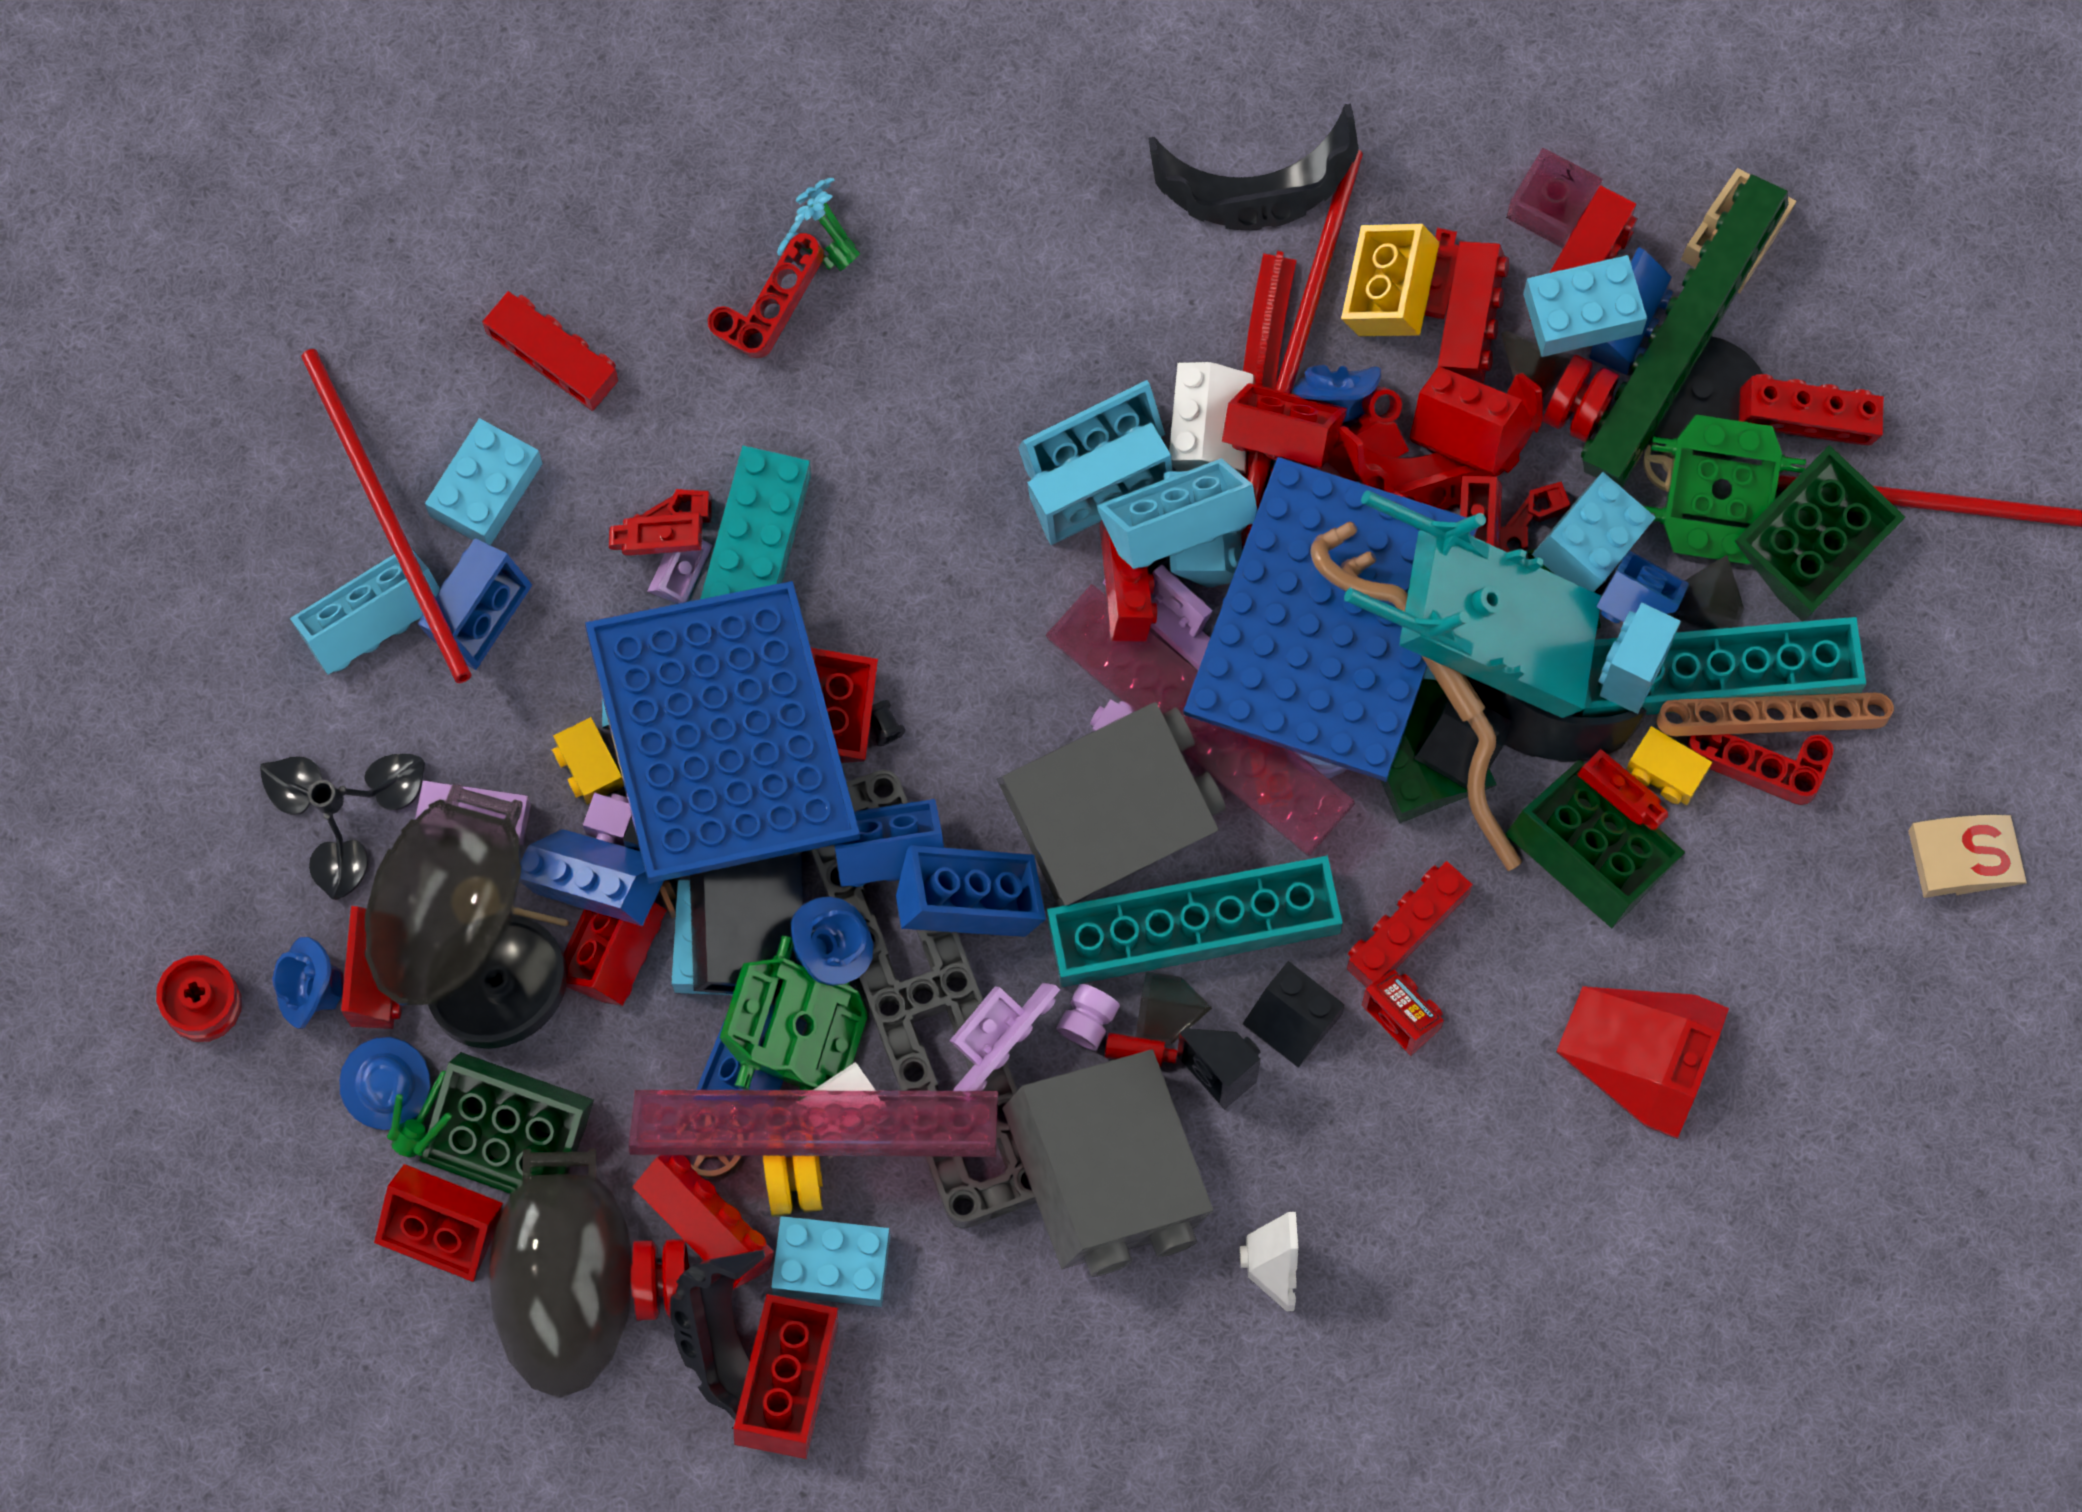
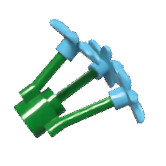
(841, 249)

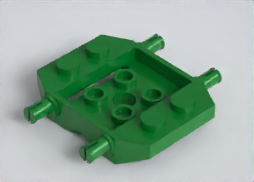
(1693, 477)
(832, 1016)

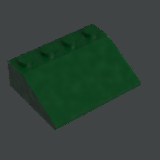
(1817, 532)
(1412, 785)
(1593, 846)
(498, 1117)

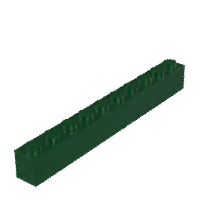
(1685, 330)

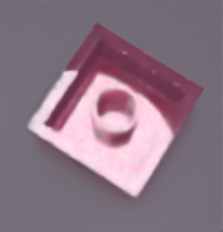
(1553, 197)

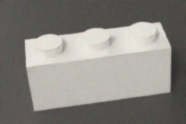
(1200, 415)

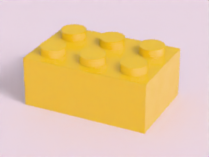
(1390, 280)

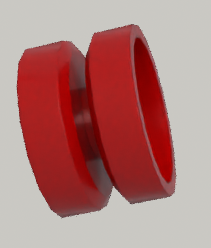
(1579, 397)
(186, 982)
(654, 1279)

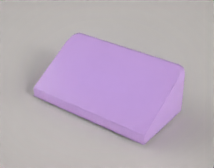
(679, 573)

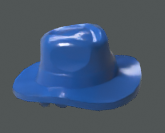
(1339, 387)
(831, 940)
(306, 982)
(377, 1074)

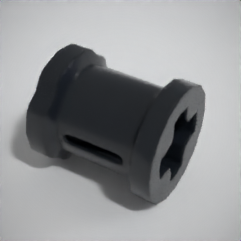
(884, 724)

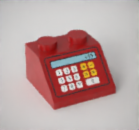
(1402, 1010)

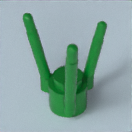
(410, 1137)

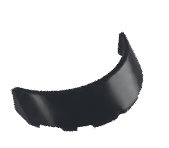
(1261, 199)
(1553, 737)
(707, 1328)

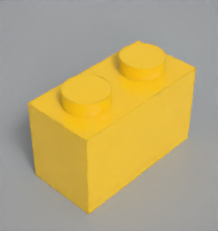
(587, 760)
(1668, 766)

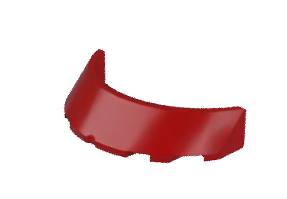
(1434, 477)

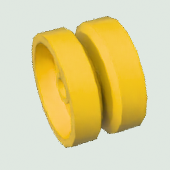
(793, 1174)

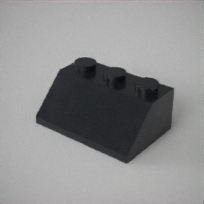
(1220, 1062)

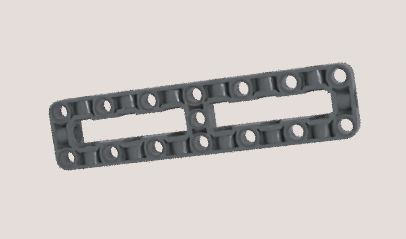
(899, 1036)

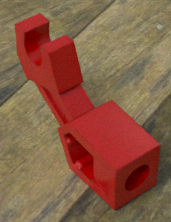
(700, 503)
(1518, 525)

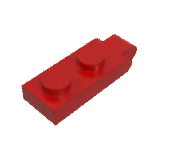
(1442, 274)
(657, 534)
(1623, 790)

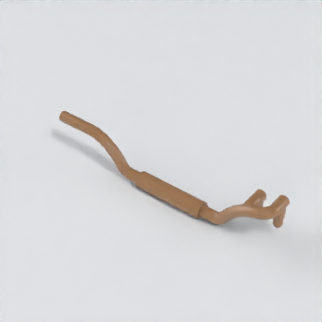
(1452, 682)

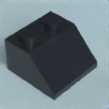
(1450, 743)
(1293, 1014)

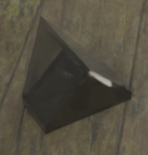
(1526, 358)
(1711, 598)
(1168, 1007)

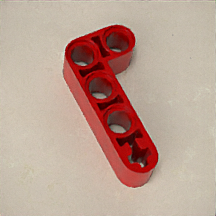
(771, 293)
(1757, 757)

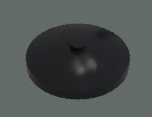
(1709, 391)
(512, 993)

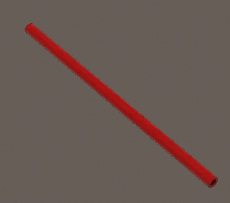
(1308, 306)
(1970, 505)
(386, 517)

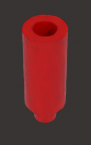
(1124, 1045)

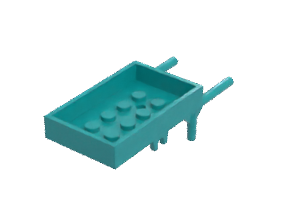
(1492, 613)

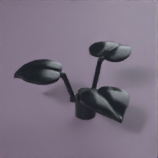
(298, 782)

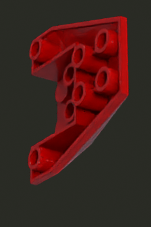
(1644, 1049)

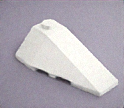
(1273, 1259)

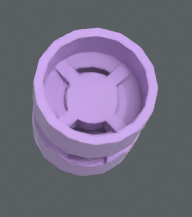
(1089, 1013)

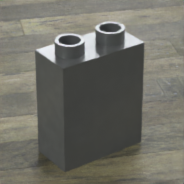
(1112, 802)
(1108, 1163)

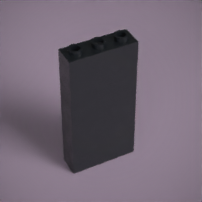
(741, 918)

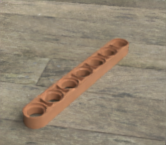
(1762, 723)

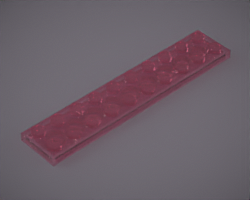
(1262, 775)
(814, 1123)

